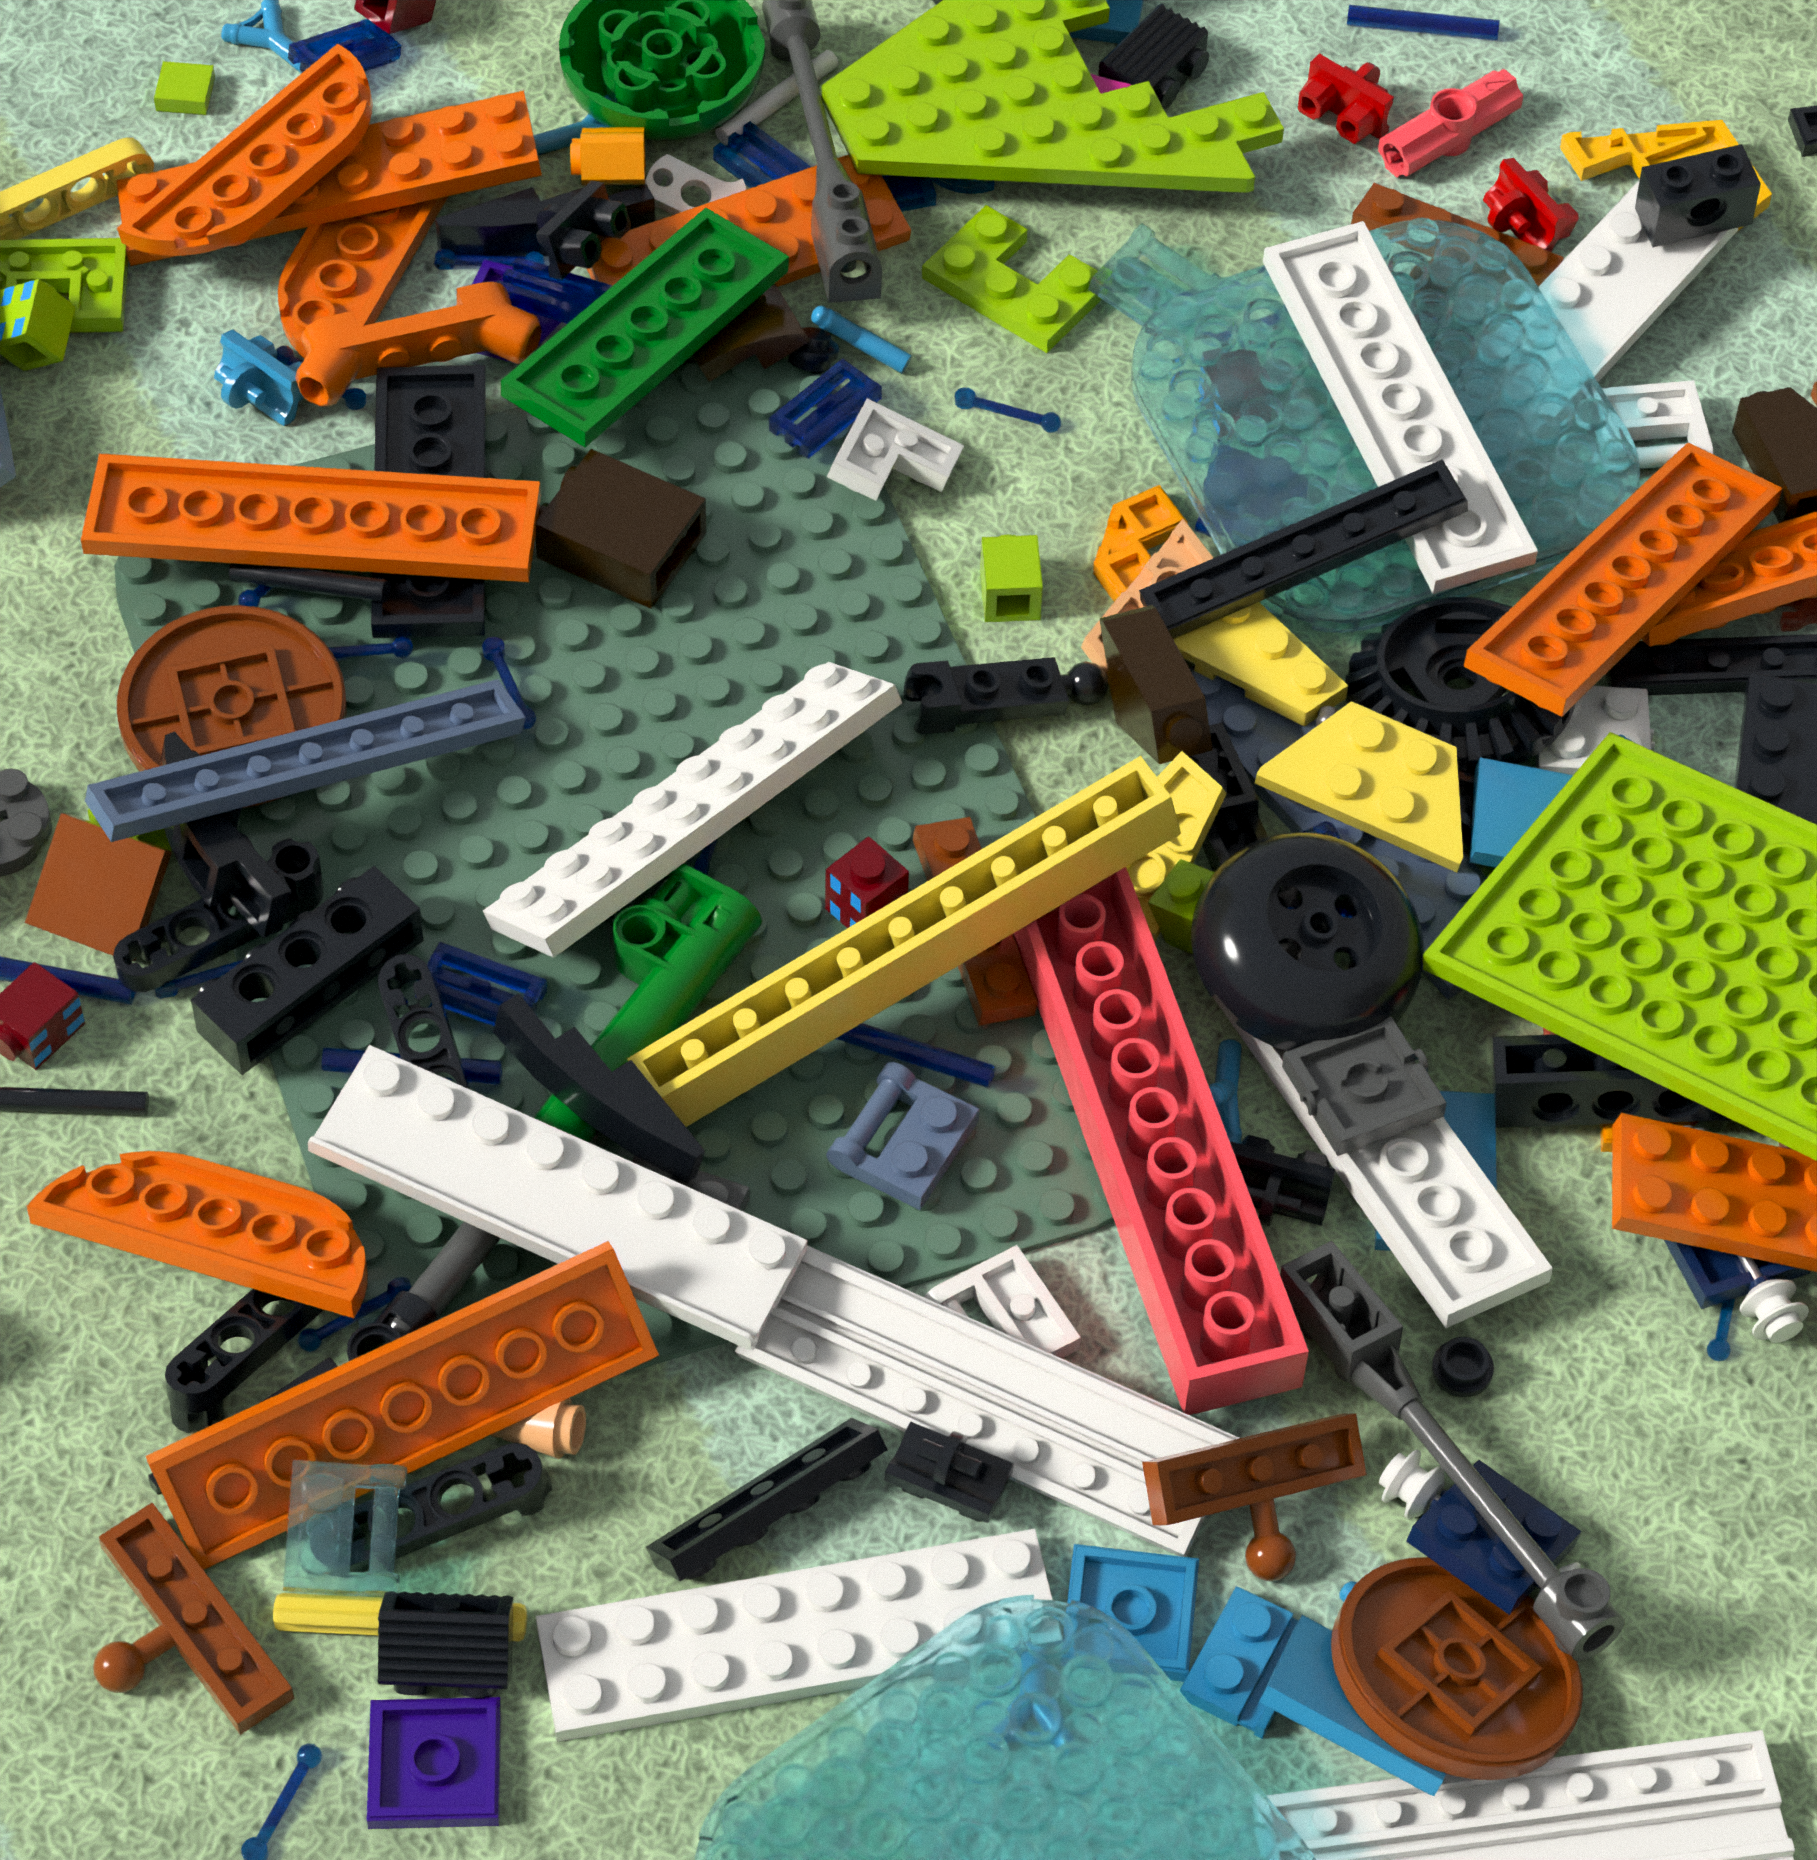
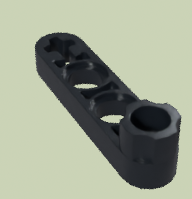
(292, 859)
(444, 1057)
(199, 1389)
(435, 1524)

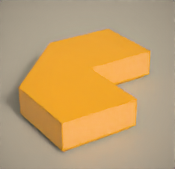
(1130, 531)

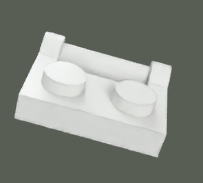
(1660, 413)
(1012, 1301)

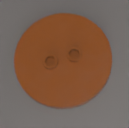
(226, 683)
(1454, 1673)

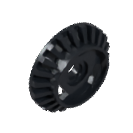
(1428, 651)

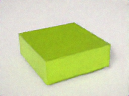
(184, 88)

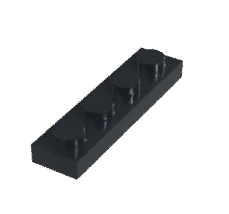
(781, 1490)

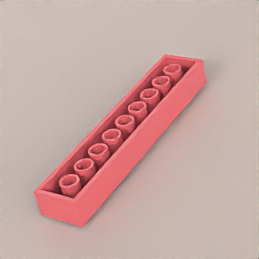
(1162, 1151)

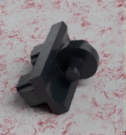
(576, 230)
(1283, 1183)
(949, 1472)

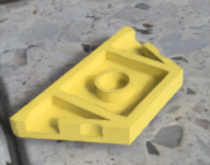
(1376, 780)

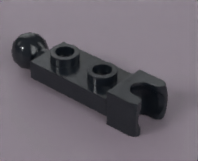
(998, 691)

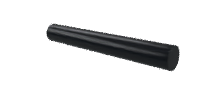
(312, 581)
(74, 1101)

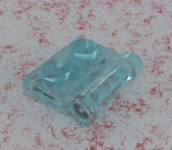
(1137, 287)
(323, 1527)

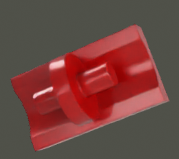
(1350, 94)
(1522, 205)

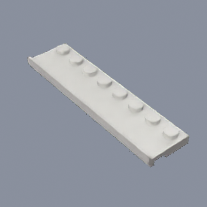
(1621, 284)
(558, 1195)
(935, 1367)
(1618, 1804)

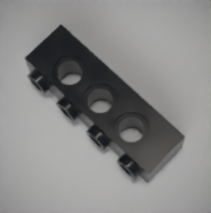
(340, 963)
(1563, 1084)

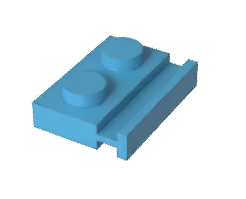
(1240, 1661)

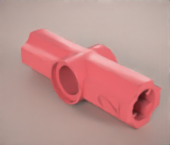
(1450, 123)

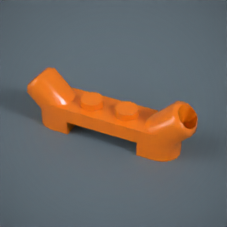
(479, 322)

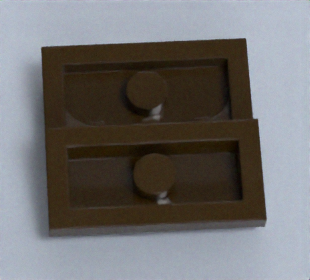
(761, 329)

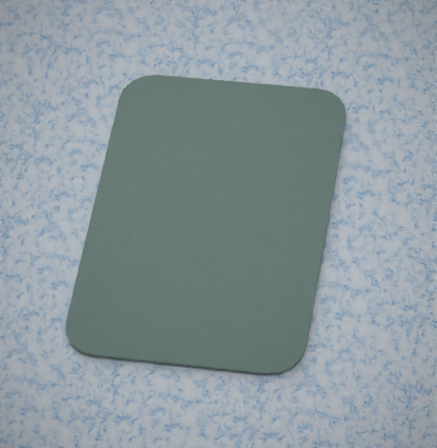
(621, 698)

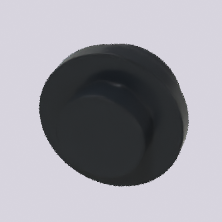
(816, 354)
(1462, 1367)

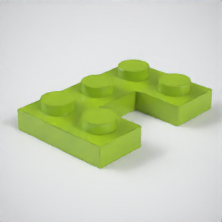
(86, 268)
(974, 272)

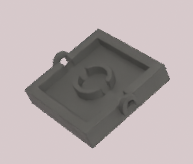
(1364, 1086)

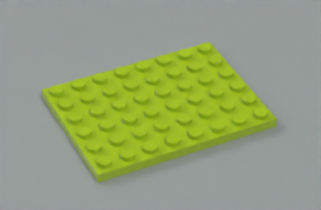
(1661, 935)

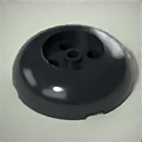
(1297, 989)

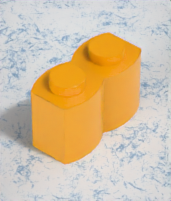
(609, 155)

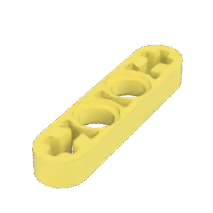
(117, 160)

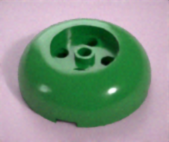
(642, 57)

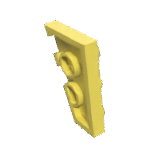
(1196, 804)

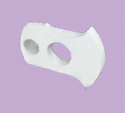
(681, 176)

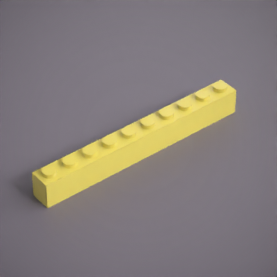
(910, 942)

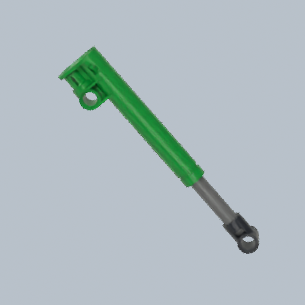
(691, 939)

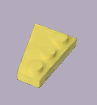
(1265, 661)

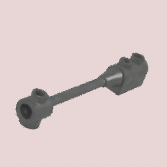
(839, 211)
(1364, 1347)

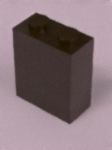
(620, 528)

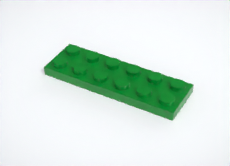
(644, 327)

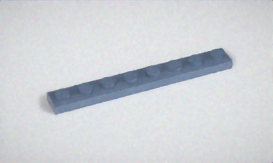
(303, 760)

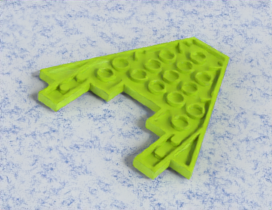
(1010, 99)

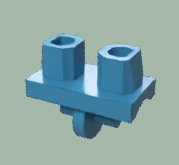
(256, 377)

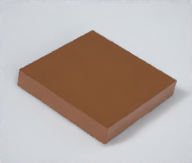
(95, 886)

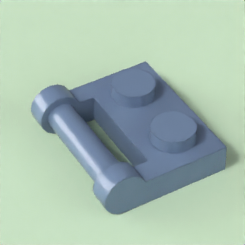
(920, 1145)

